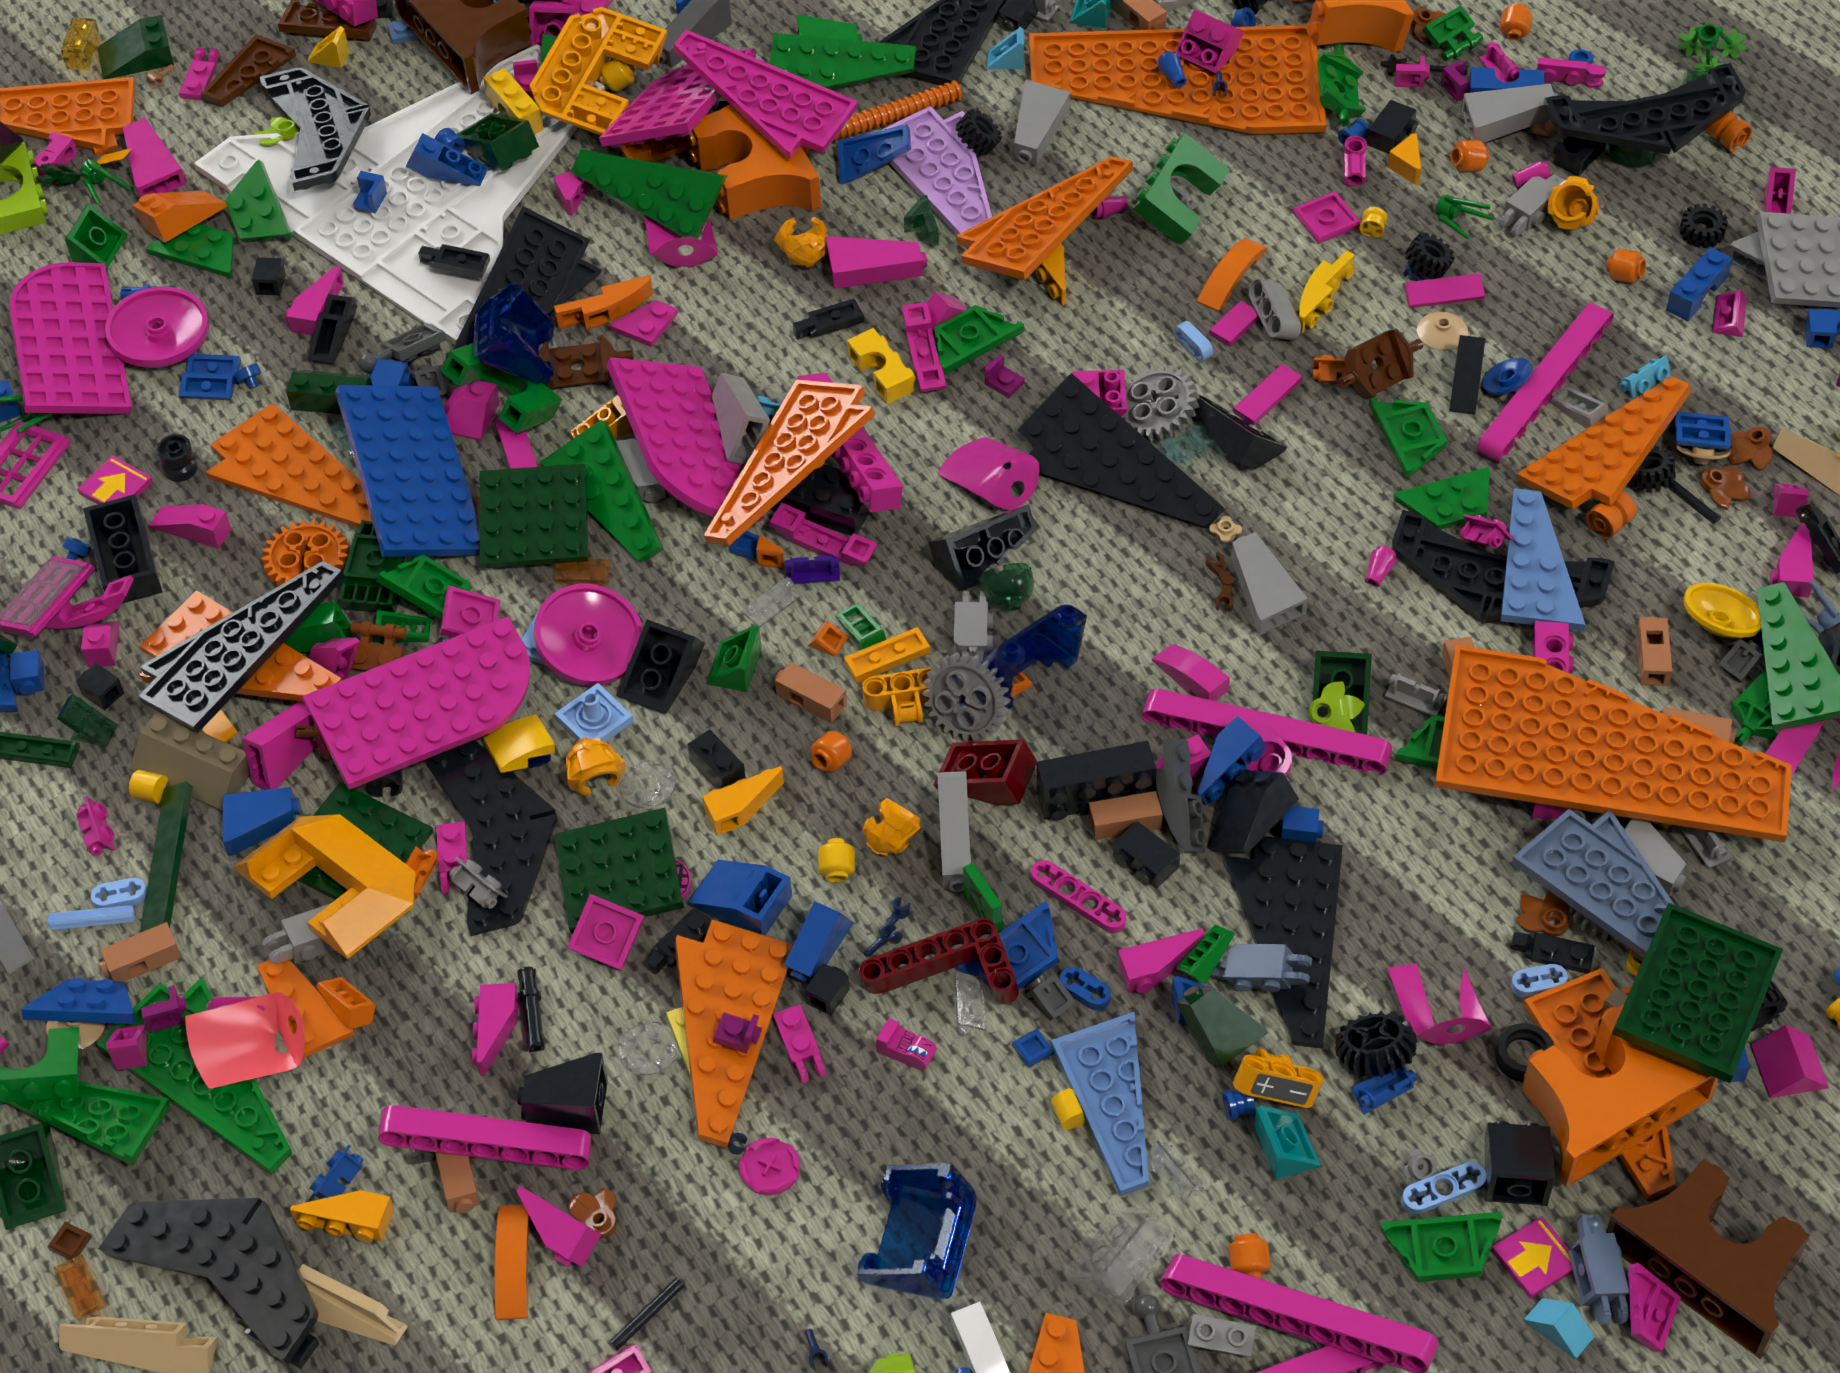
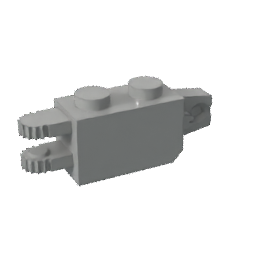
(1528, 204)
(972, 627)
(296, 940)

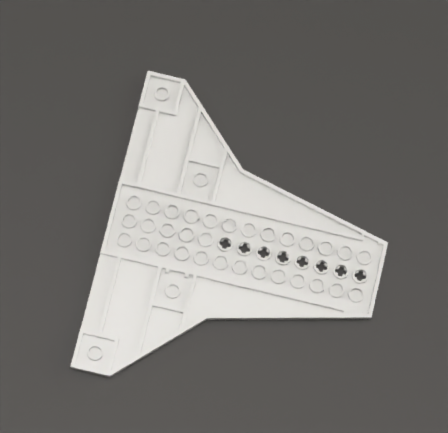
(416, 210)

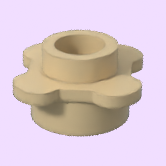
(1228, 534)

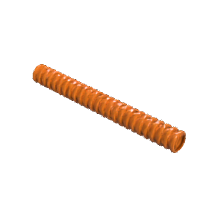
(899, 109)

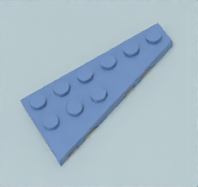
(1535, 571)
(1106, 1081)

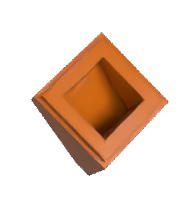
(769, 554)
(828, 639)

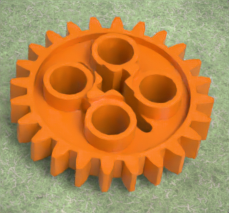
(286, 553)

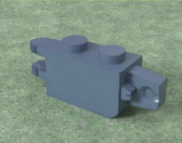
(1261, 967)
(1599, 1270)

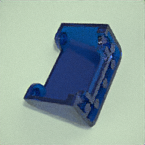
(510, 333)
(1049, 640)
(923, 1230)

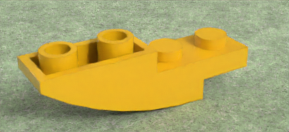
(1321, 286)

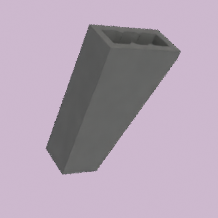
(699, 16)

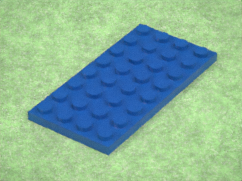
(409, 470)

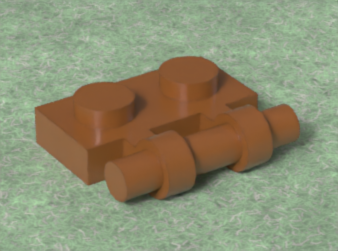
(374, 655)

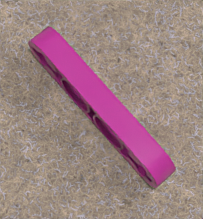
(1081, 894)

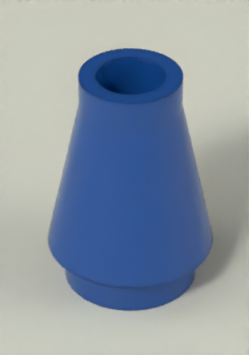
(1171, 67)

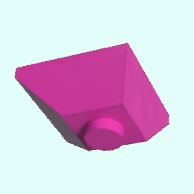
(548, 18)
(471, 409)

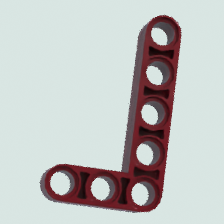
(944, 959)

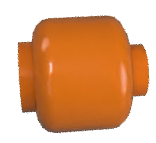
(1516, 21)
(1469, 156)
(1626, 266)
(830, 751)
(1249, 1255)

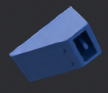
(743, 895)

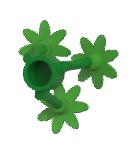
(1707, 37)

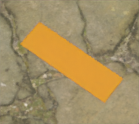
(113, 156)

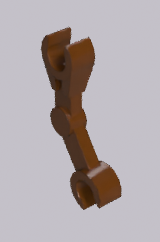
(1227, 580)

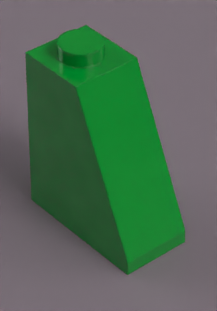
(826, 28)
(320, 626)

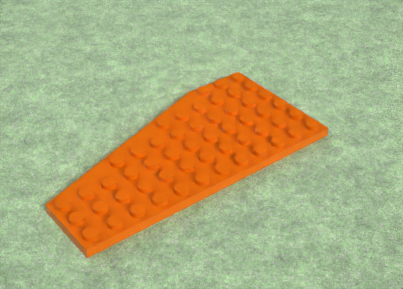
(1268, 77)
(1583, 746)

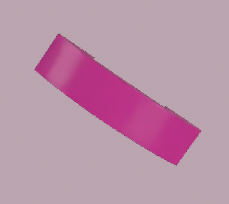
(923, 347)
(516, 446)
(816, 538)
(92, 610)

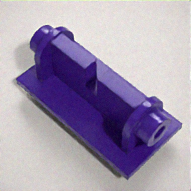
(810, 571)

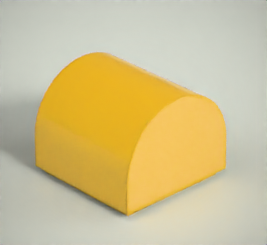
(147, 786)
(1068, 1109)

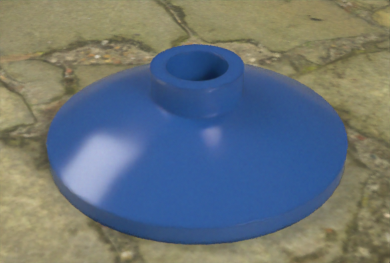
(1507, 376)

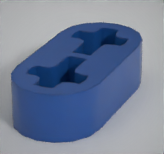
(1086, 985)

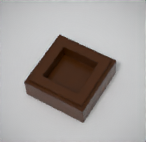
(69, 1241)

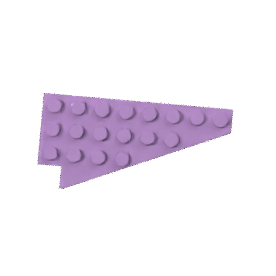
(943, 170)

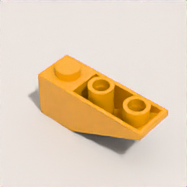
(1053, 274)
(613, 414)
(737, 803)
(352, 1213)

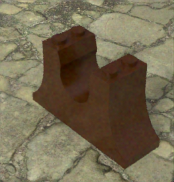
(468, 34)
(1716, 1278)

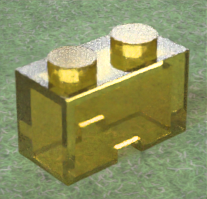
(80, 43)

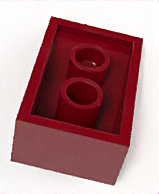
(994, 769)

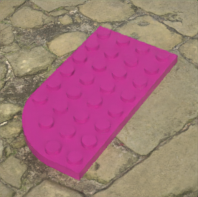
(664, 108)
(63, 343)
(676, 430)
(422, 702)

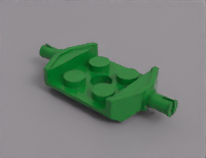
(1339, 84)
(1754, 711)

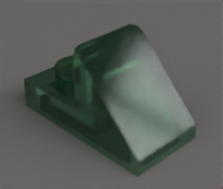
(922, 219)
(87, 722)

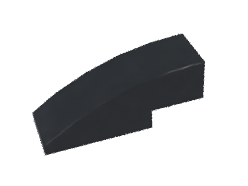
(332, 329)
(1467, 374)

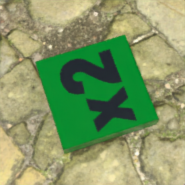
(981, 896)

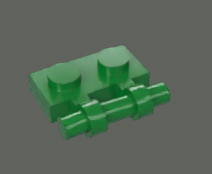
(1447, 28)

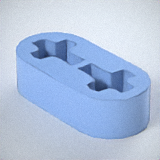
(1193, 341)
(119, 893)
(1538, 979)

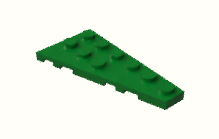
(840, 61)
(663, 192)
(610, 489)
(1799, 671)
(103, 1117)

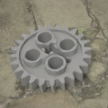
(1160, 402)
(966, 696)

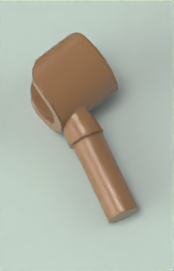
(158, 77)

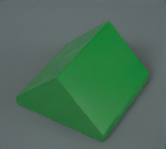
(94, 238)
(736, 660)

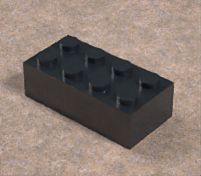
(828, 501)
(123, 546)
(1073, 781)

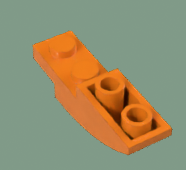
(611, 304)

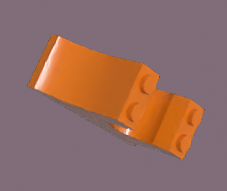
(1361, 21)
(758, 172)
(1610, 1114)

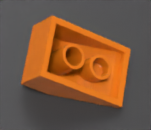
(175, 212)

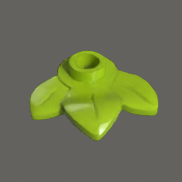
(282, 126)
(1340, 707)

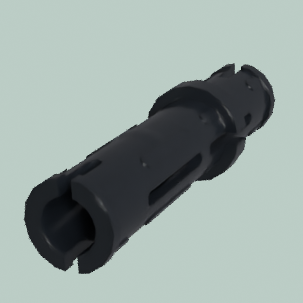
(529, 999)

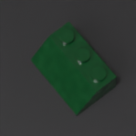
(316, 390)

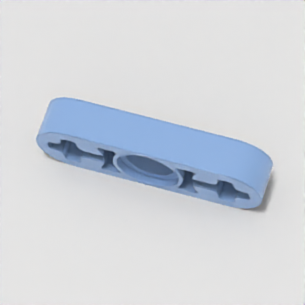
(1460, 1172)

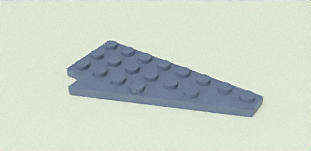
(1598, 875)

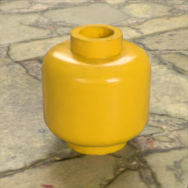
(617, 75)
(836, 860)

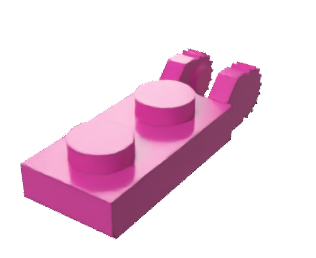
(1571, 72)
(199, 74)
(450, 844)
(799, 1040)

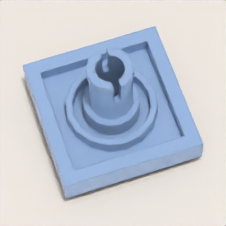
(594, 715)

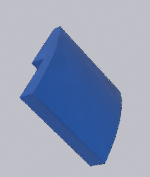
(209, 377)
(1702, 430)

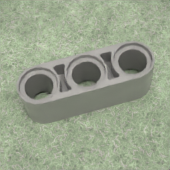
(1274, 309)

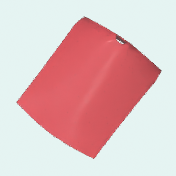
(239, 1040)

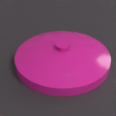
(157, 327)
(587, 634)

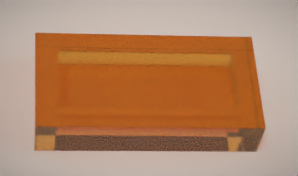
(591, 572)
(80, 1287)

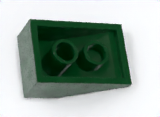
(136, 49)
(499, 140)
(1354, 671)
(29, 1176)

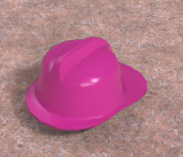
(1276, 756)

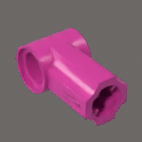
(1354, 161)

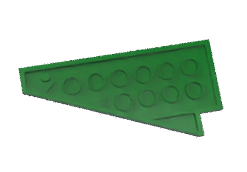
(229, 1111)

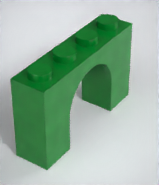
(1157, 200)
(530, 403)
(51, 1078)

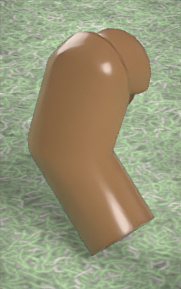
(1545, 130)

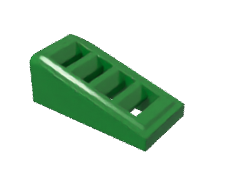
(385, 617)
(871, 638)
(1206, 954)

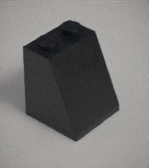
(566, 1094)
(1518, 1163)

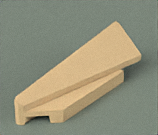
(1811, 457)
(350, 1309)
(140, 1344)

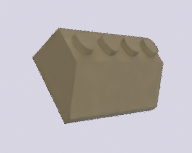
(198, 758)

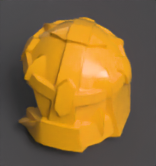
(1573, 203)
(804, 248)
(590, 759)
(894, 831)

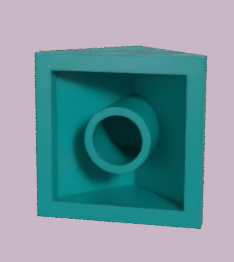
(1091, 13)
(1284, 1141)

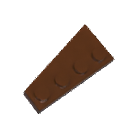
(318, 22)
(254, 60)

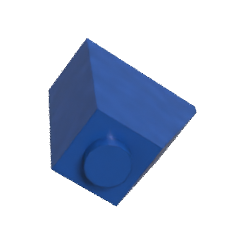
(256, 816)
(817, 941)

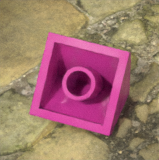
(1788, 1063)

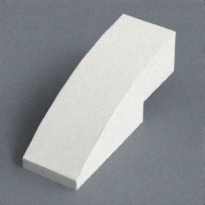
(978, 1340)

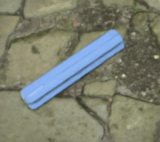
(91, 917)

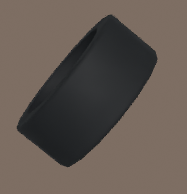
(1519, 1031)

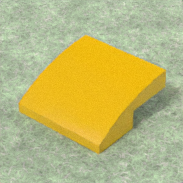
(518, 741)

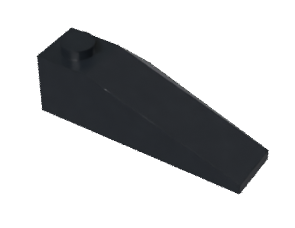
(1236, 437)
(976, 548)

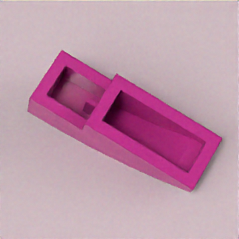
(1193, 672)

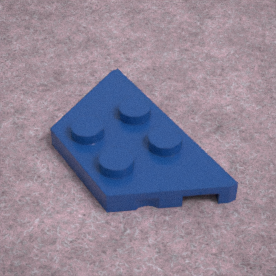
(1028, 945)
(83, 1002)

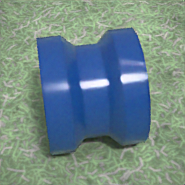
(449, 138)
(1238, 1104)

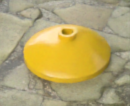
(1722, 610)

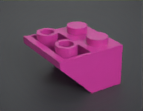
(1208, 41)
(1108, 386)

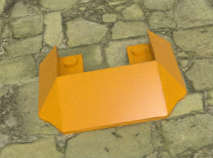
(574, 63)
(376, 880)

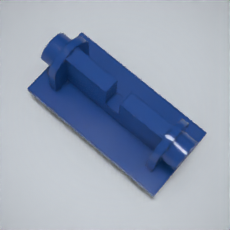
(1378, 1090)
(343, 1167)

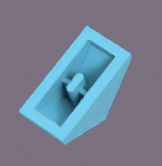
(1008, 52)
(1561, 1325)

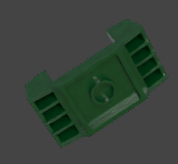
(361, 571)

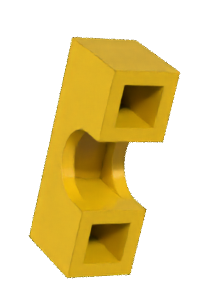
(508, 95)
(872, 350)

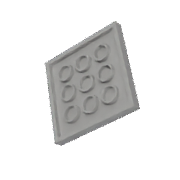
(1801, 258)

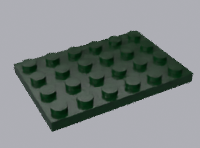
(1698, 992)

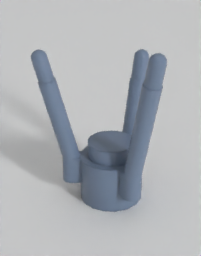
(1828, 616)

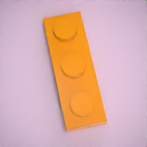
(887, 655)

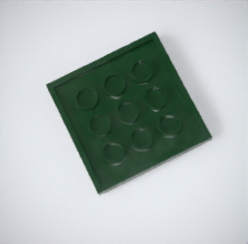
(533, 516)
(382, 823)
(621, 862)

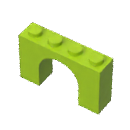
(24, 207)

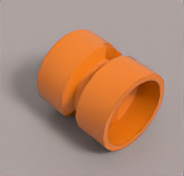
(1730, 131)
(1611, 518)

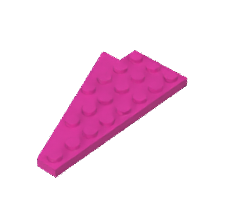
(775, 102)

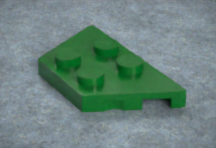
(256, 207)
(199, 248)
(971, 336)
(1409, 432)
(1449, 499)
(423, 583)
(1424, 744)
(1444, 1245)

